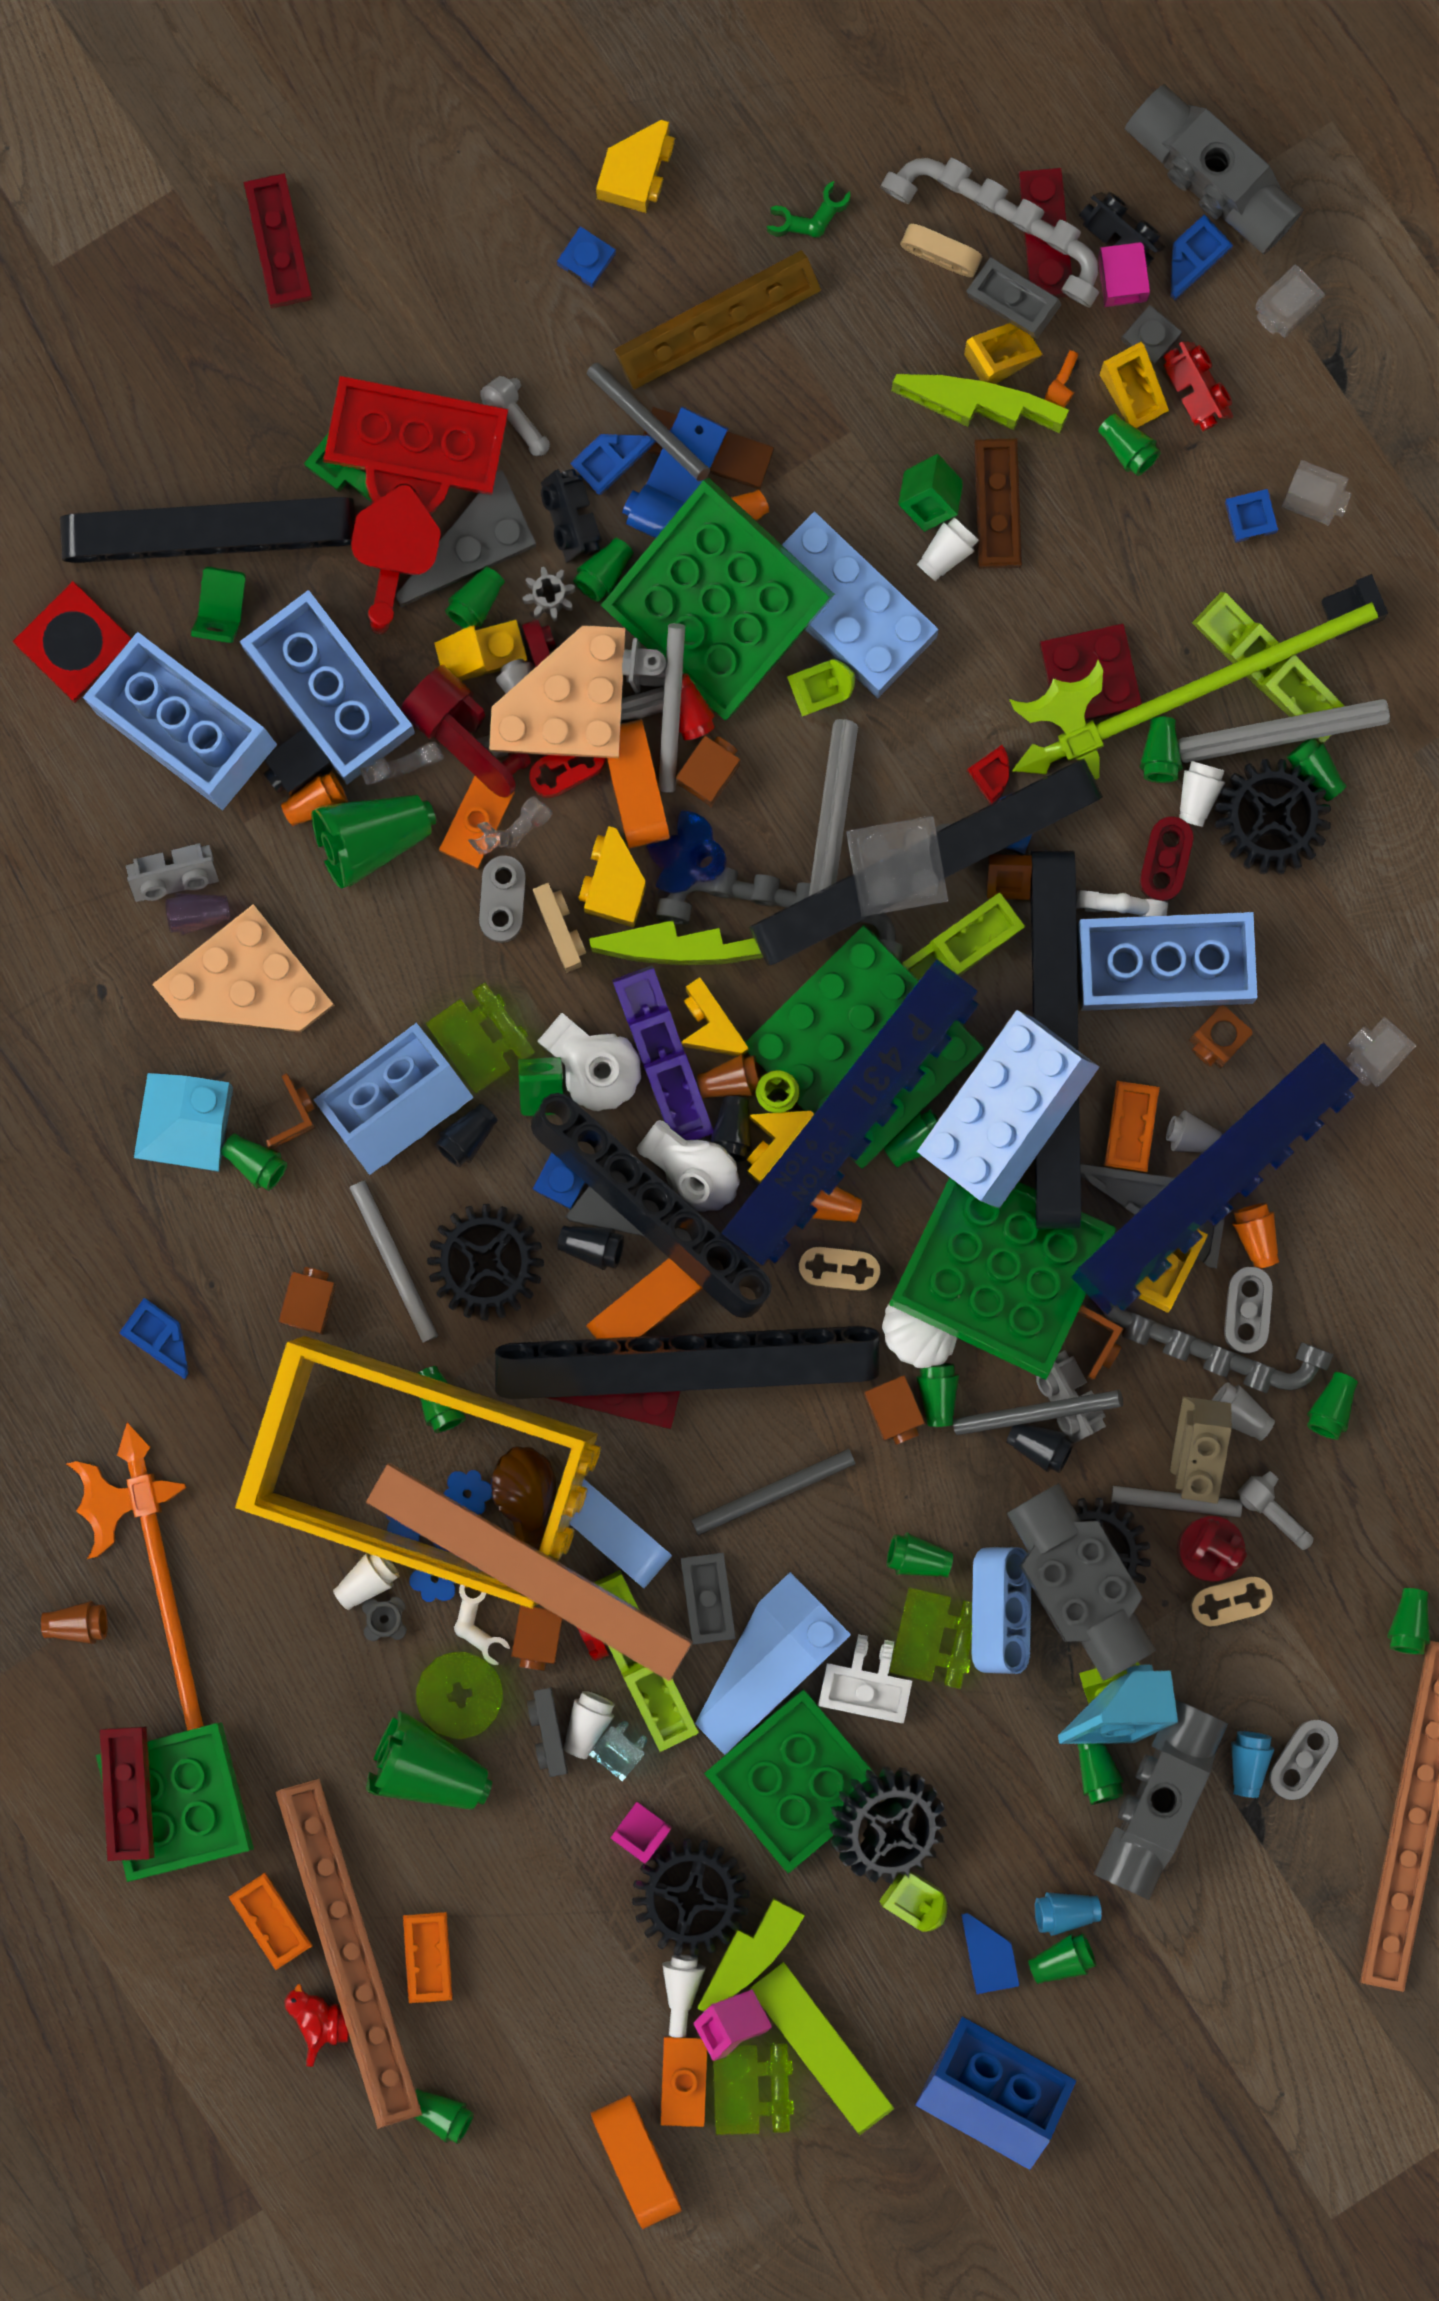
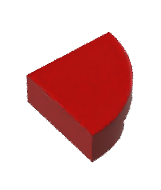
(991, 774)
(595, 1647)

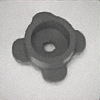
(375, 1628)

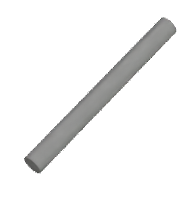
(671, 707)
(393, 1261)

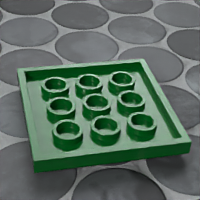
(729, 587)
(834, 1021)
(999, 1277)

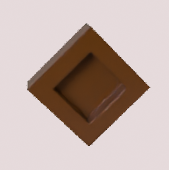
(1009, 876)

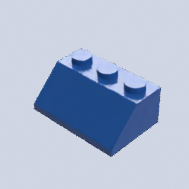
(996, 2093)

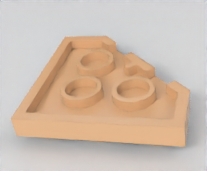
(566, 701)
(244, 980)

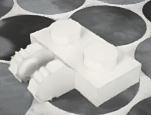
(866, 1691)

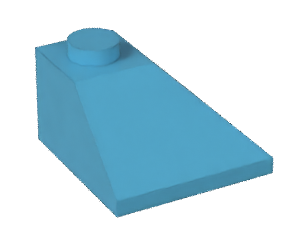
(183, 1121)
(1126, 1710)

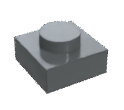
(1154, 332)

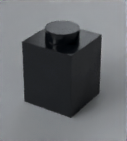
(295, 763)

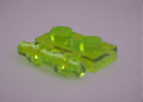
(469, 1045)
(921, 1635)
(737, 2090)

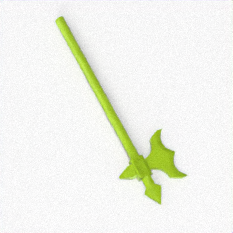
(1067, 702)

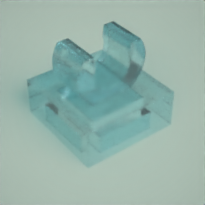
(618, 1752)

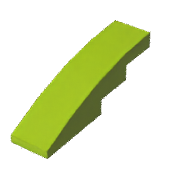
(963, 397)
(1287, 682)
(969, 938)
(662, 946)
(655, 1696)
(821, 2048)

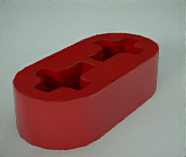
(568, 779)

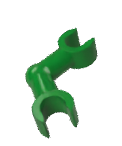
(813, 226)

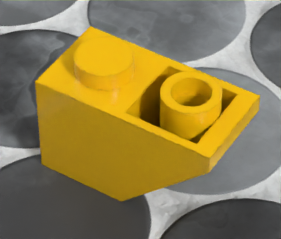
(632, 168)
(617, 883)

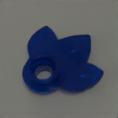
(683, 854)

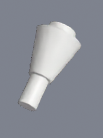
(682, 1983)

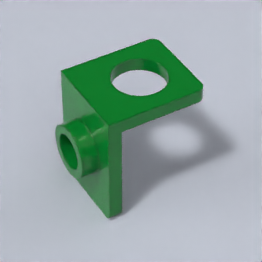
(220, 604)
(537, 1080)

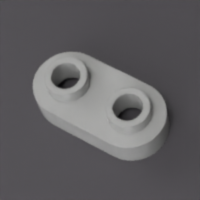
(502, 898)
(1248, 1310)
(1303, 1759)

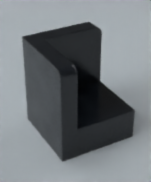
(1361, 593)

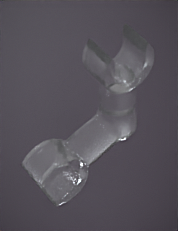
(396, 768)
(532, 815)

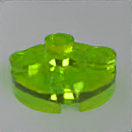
(438, 1681)

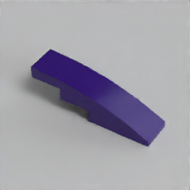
(662, 1054)

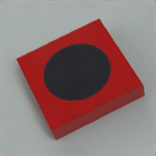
(72, 641)

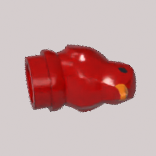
(316, 2021)

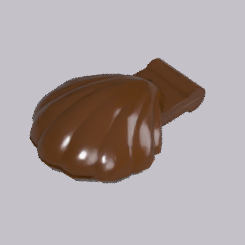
(524, 1492)

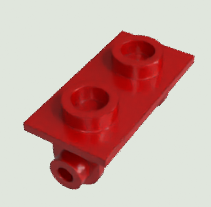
(1192, 369)

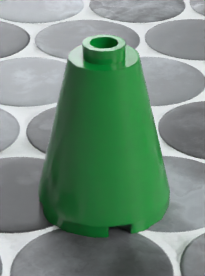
(369, 834)
(426, 1768)

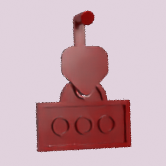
(412, 455)

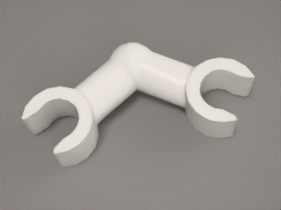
(1121, 903)
(467, 1630)

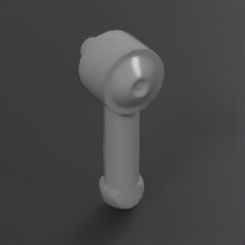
(504, 394)
(1259, 1496)

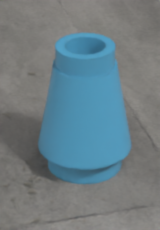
(1250, 1762)
(1066, 1912)

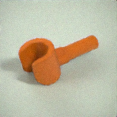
(1057, 391)

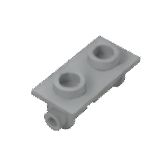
(643, 667)
(153, 879)
(1061, 1385)

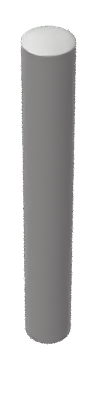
(1173, 1501)

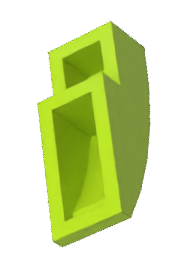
(751, 1955)

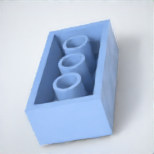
(867, 618)
(327, 686)
(180, 721)
(1167, 961)
(1007, 1109)

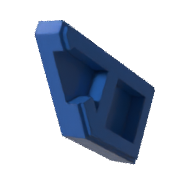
(610, 458)
(158, 1336)
(989, 1957)

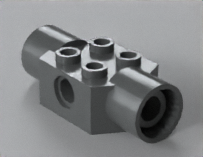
(1190, 141)
(1081, 1582)
(1150, 1837)

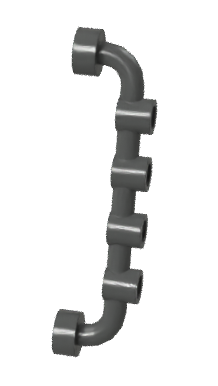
(763, 892)
(1220, 1359)

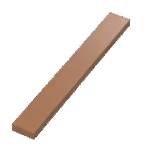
(529, 1571)
(1408, 1842)
(348, 1953)

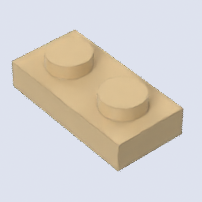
(567, 943)

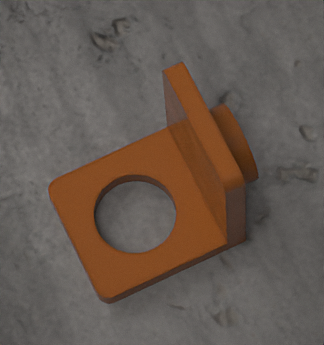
(1207, 1049)
(304, 1106)
(1110, 1349)

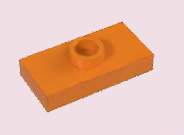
(477, 807)
(1131, 1126)
(270, 1921)
(427, 1957)
(683, 2082)

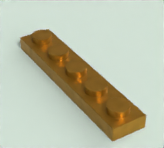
(717, 319)

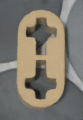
(941, 250)
(841, 1258)
(1228, 1591)

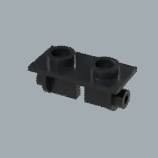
(1111, 217)
(562, 496)

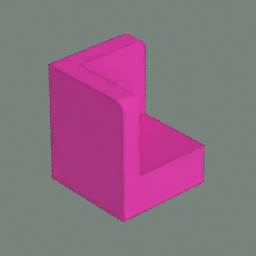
(1123, 274)
(641, 1832)
(730, 2023)

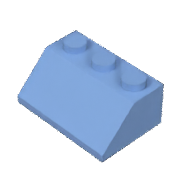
(393, 1098)

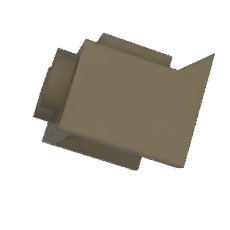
(1201, 1448)

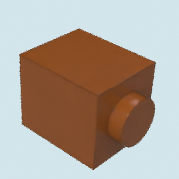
(709, 769)
(308, 1300)
(894, 1410)
(536, 1637)

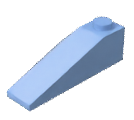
(775, 1653)

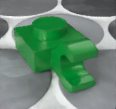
(336, 475)

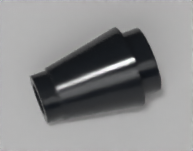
(733, 1127)
(466, 1135)
(592, 1245)
(1041, 1445)

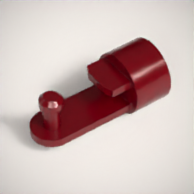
(445, 710)
(1211, 1549)

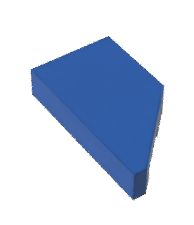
(1195, 254)

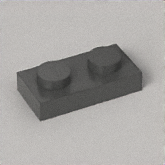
(1013, 298)
(708, 1598)
(543, 1713)

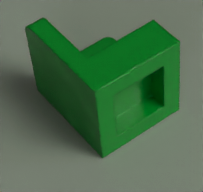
(930, 492)

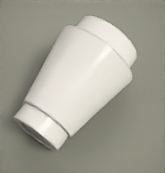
(947, 549)
(1199, 792)
(367, 1579)
(587, 1723)

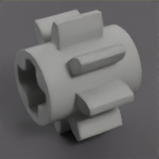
(541, 602)

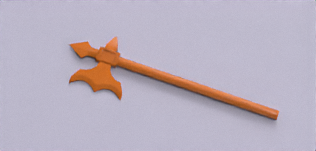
(103, 1508)

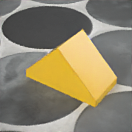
(1000, 352)
(1134, 385)

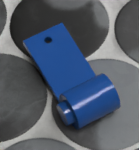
(670, 482)

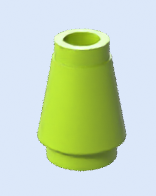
(774, 1083)

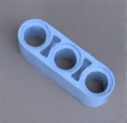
(619, 1537)
(1000, 1611)

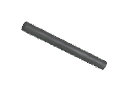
(648, 421)
(1038, 1412)
(773, 1492)

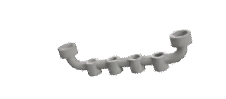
(991, 198)

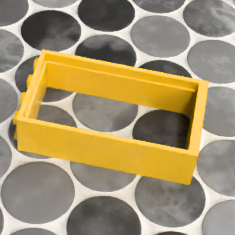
(278, 1423)

